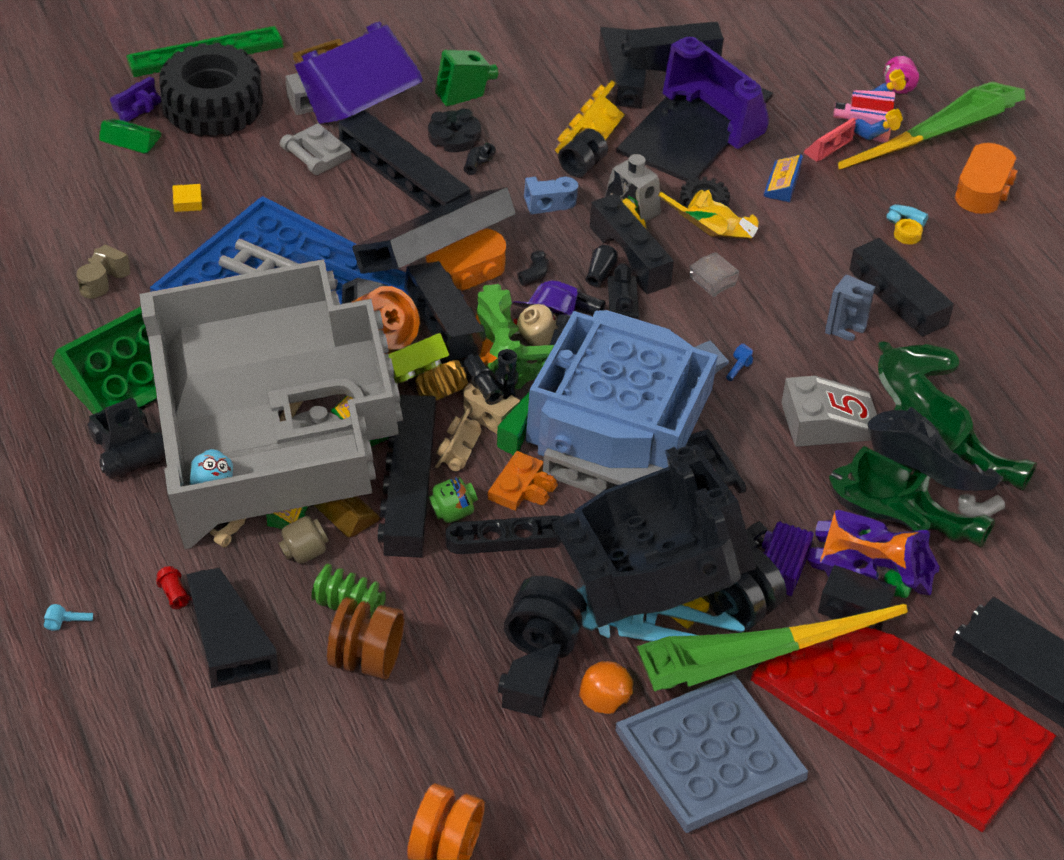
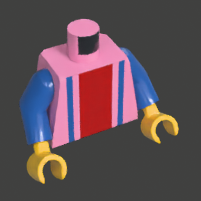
(874, 109)

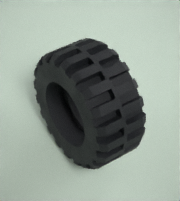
(211, 89)

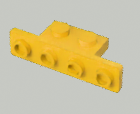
(597, 115)

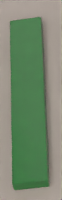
(249, 41)

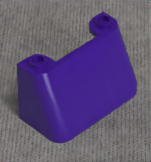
(702, 73)
(357, 74)

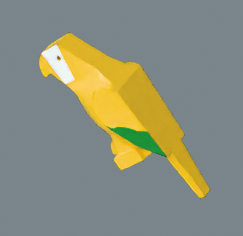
(714, 217)

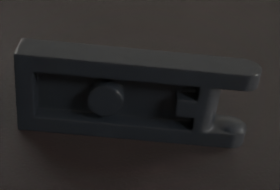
(717, 458)

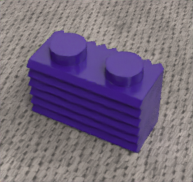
(789, 551)

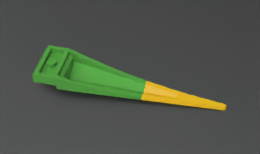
(970, 109)
(710, 656)

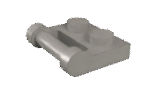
(320, 143)

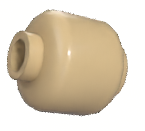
(537, 324)

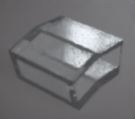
(714, 274)

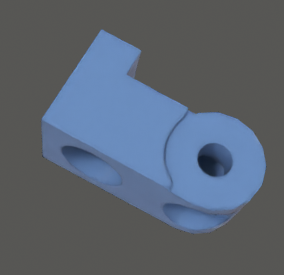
(550, 194)

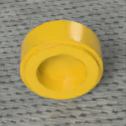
(908, 231)

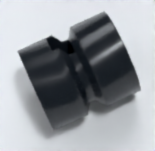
(583, 152)

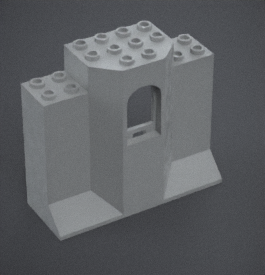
(239, 354)

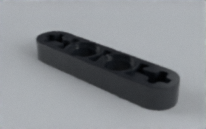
(506, 529)

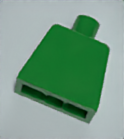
(463, 76)

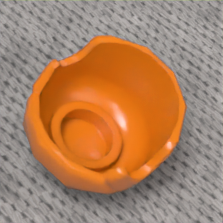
(606, 687)

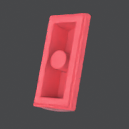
(831, 141)

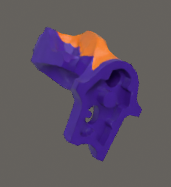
(901, 551)

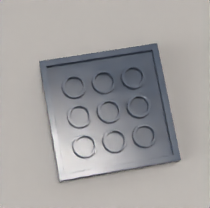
(710, 752)

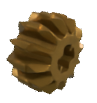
(442, 380)

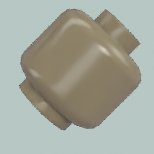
(303, 540)

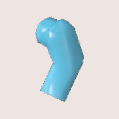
(897, 212)

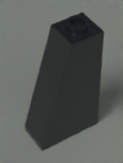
(651, 46)
(628, 81)
(228, 633)

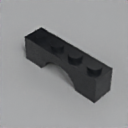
(647, 259)

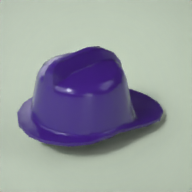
(555, 295)

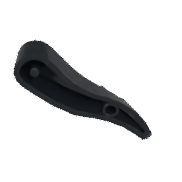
(917, 443)

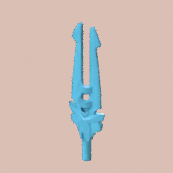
(647, 631)

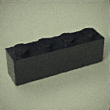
(901, 287)
(444, 309)

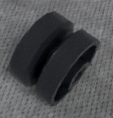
(753, 595)
(545, 614)

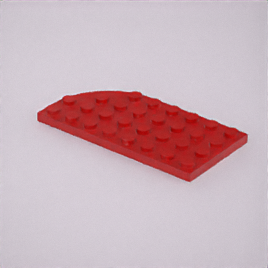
(912, 718)

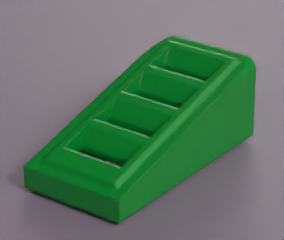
(513, 428)

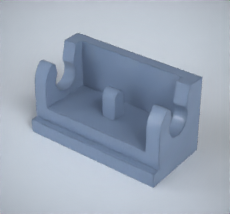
(849, 307)

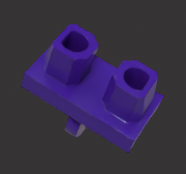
(136, 100)

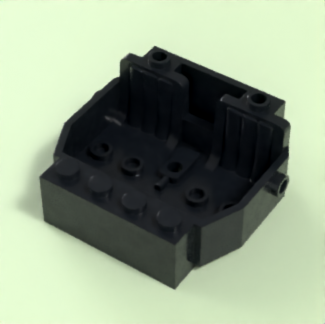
(656, 540)

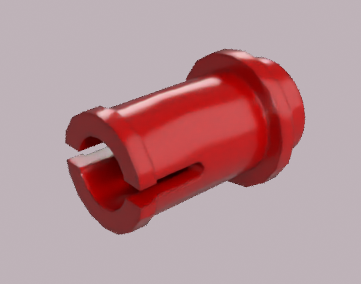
(169, 580)

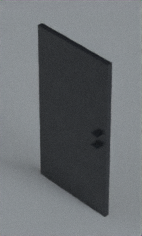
(680, 136)

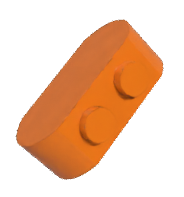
(986, 178)
(473, 258)

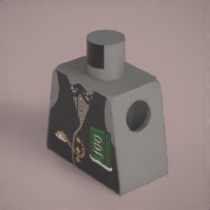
(636, 184)

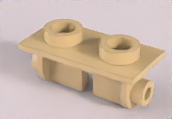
(462, 432)

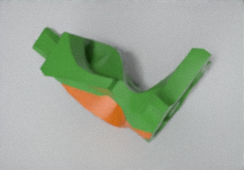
(495, 316)

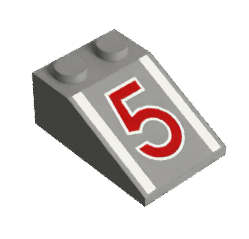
(826, 411)

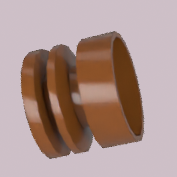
(365, 638)

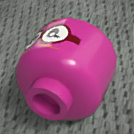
(909, 70)

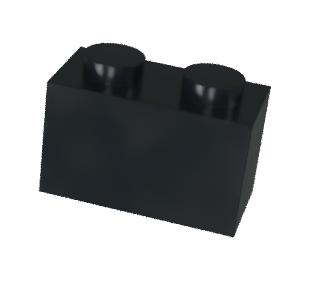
(854, 594)

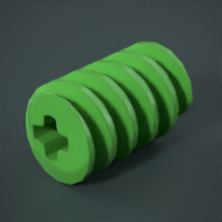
(333, 589)

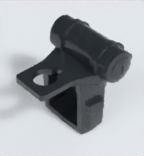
(125, 439)

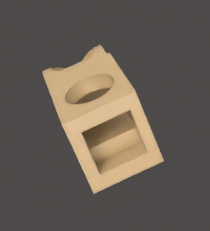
(486, 414)

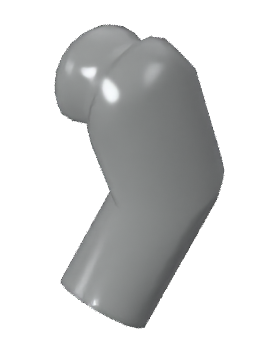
(969, 507)

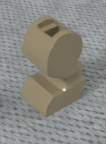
(93, 276)

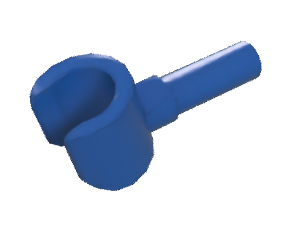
(743, 355)

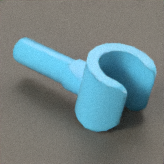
(57, 614)

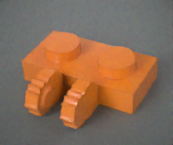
(522, 480)

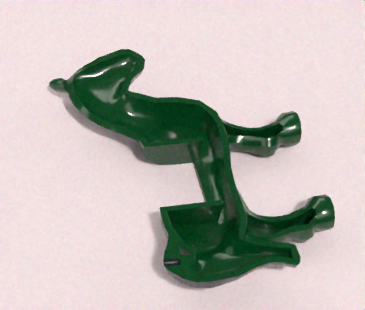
(884, 487)

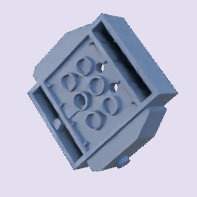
(618, 392)

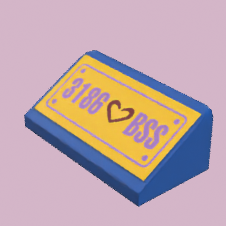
(783, 178)

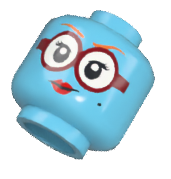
(210, 466)

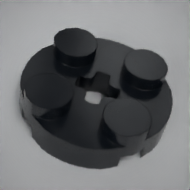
(444, 123)

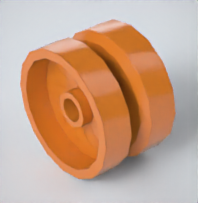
(398, 315)
(445, 827)

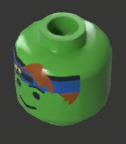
(453, 500)

